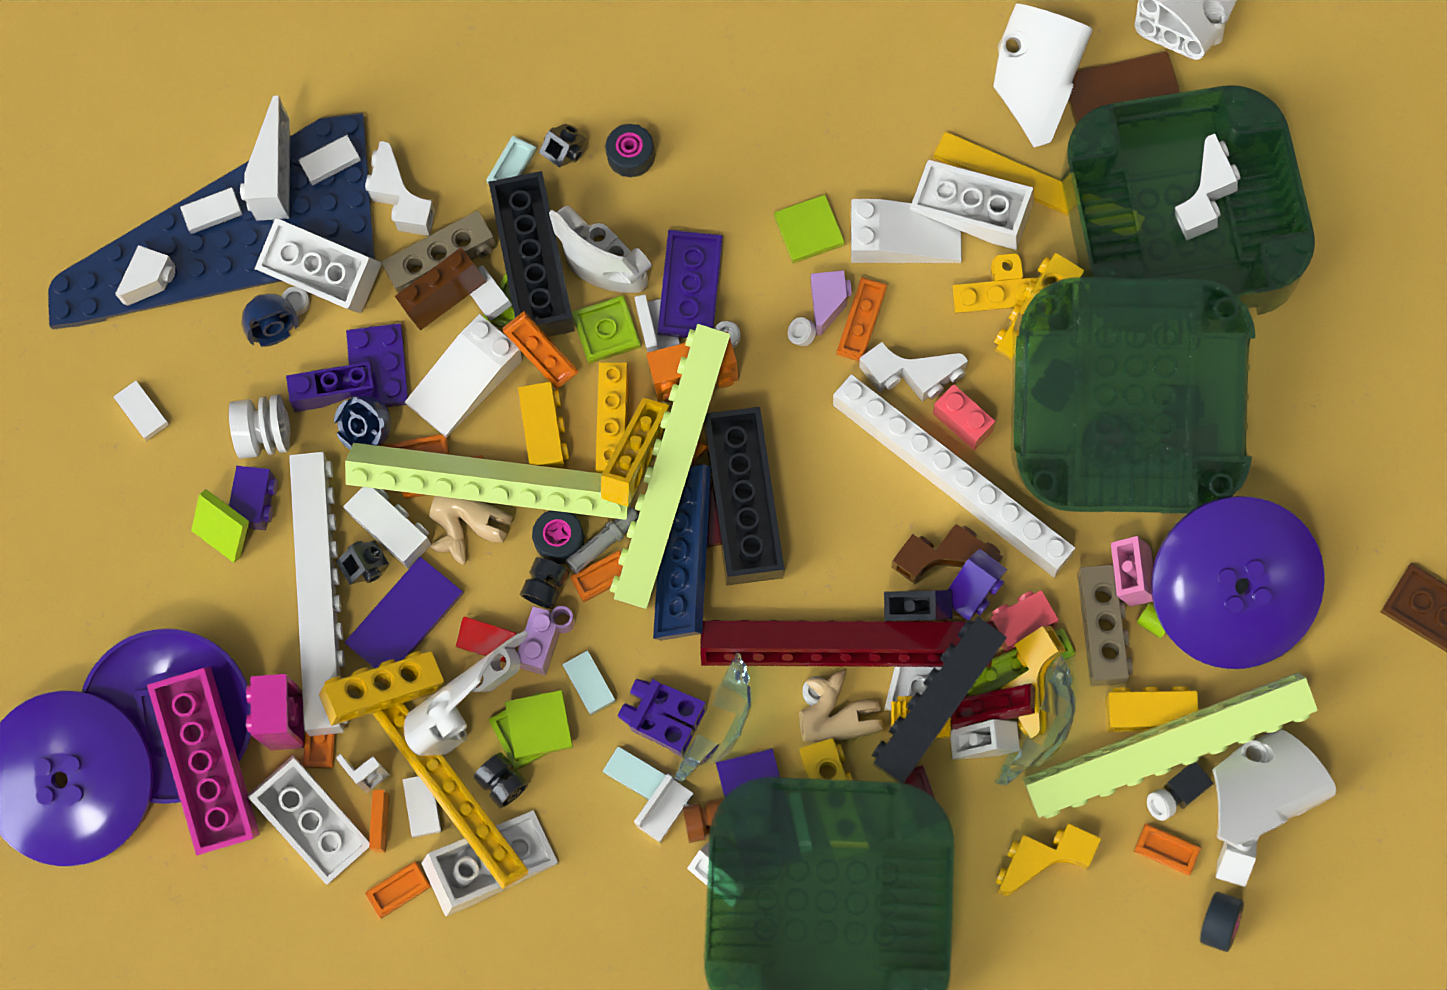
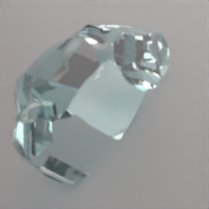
(734, 696)
(1058, 701)

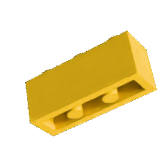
(543, 425)
(1147, 709)

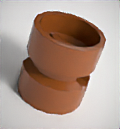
(699, 819)

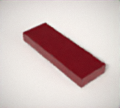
(996, 705)

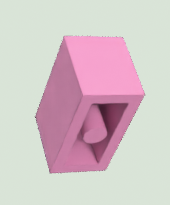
(1132, 570)

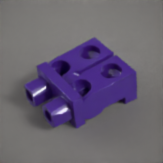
(654, 714)

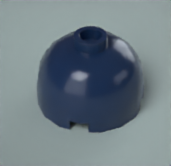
(268, 319)
(363, 421)

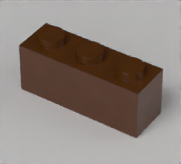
(440, 288)

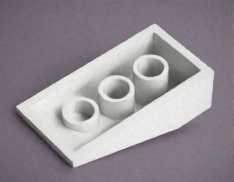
(269, 167)
(974, 203)
(895, 234)
(318, 265)
(464, 376)
(309, 819)
(464, 880)

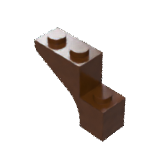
(958, 546)

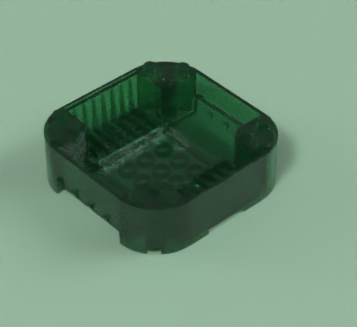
(1145, 157)
(1131, 394)
(829, 887)

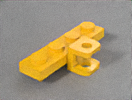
(1001, 293)

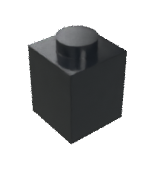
(1188, 785)

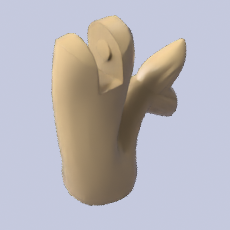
(476, 514)
(815, 719)

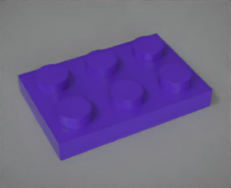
(386, 353)

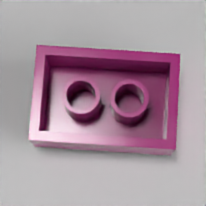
(276, 712)

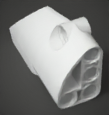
(1184, 25)
(1041, 72)
(597, 260)
(436, 723)
(1270, 789)

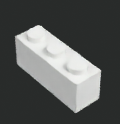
(388, 524)

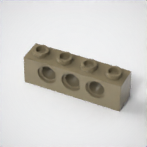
(444, 241)
(1103, 670)

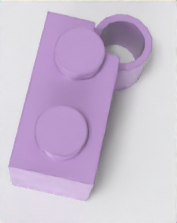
(542, 638)

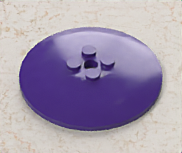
(1199, 573)
(157, 655)
(105, 771)

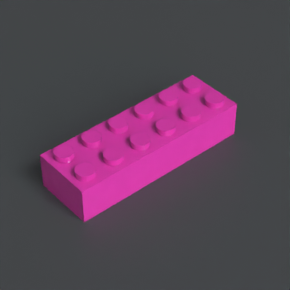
(203, 760)

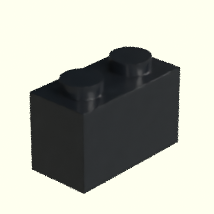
(918, 605)

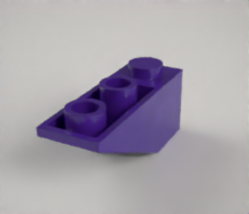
(328, 386)

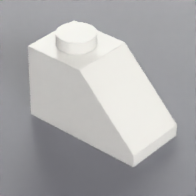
(145, 276)
(985, 739)

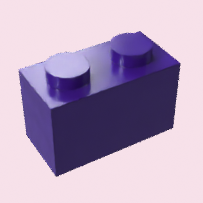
(253, 495)
(975, 583)

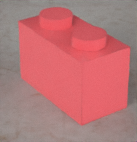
(963, 417)
(1023, 618)

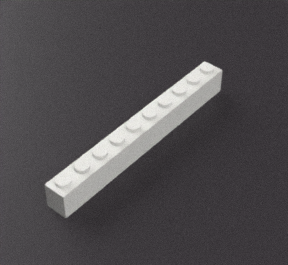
(953, 476)
(316, 584)

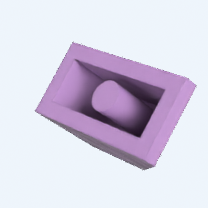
(828, 297)

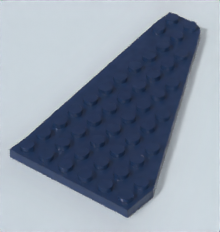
(225, 254)

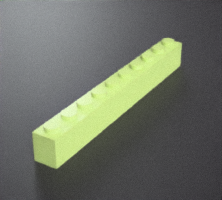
(671, 466)
(479, 480)
(1170, 744)

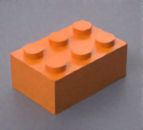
(665, 363)

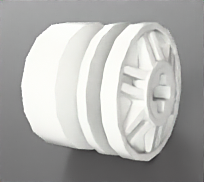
(266, 425)

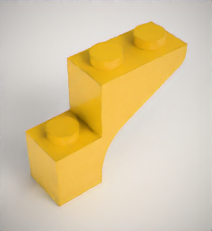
(1037, 654)
(1033, 857)

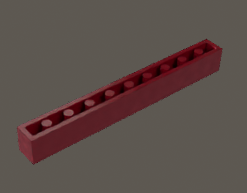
(828, 643)

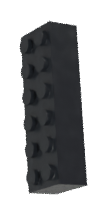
(531, 252)
(743, 496)
(940, 699)

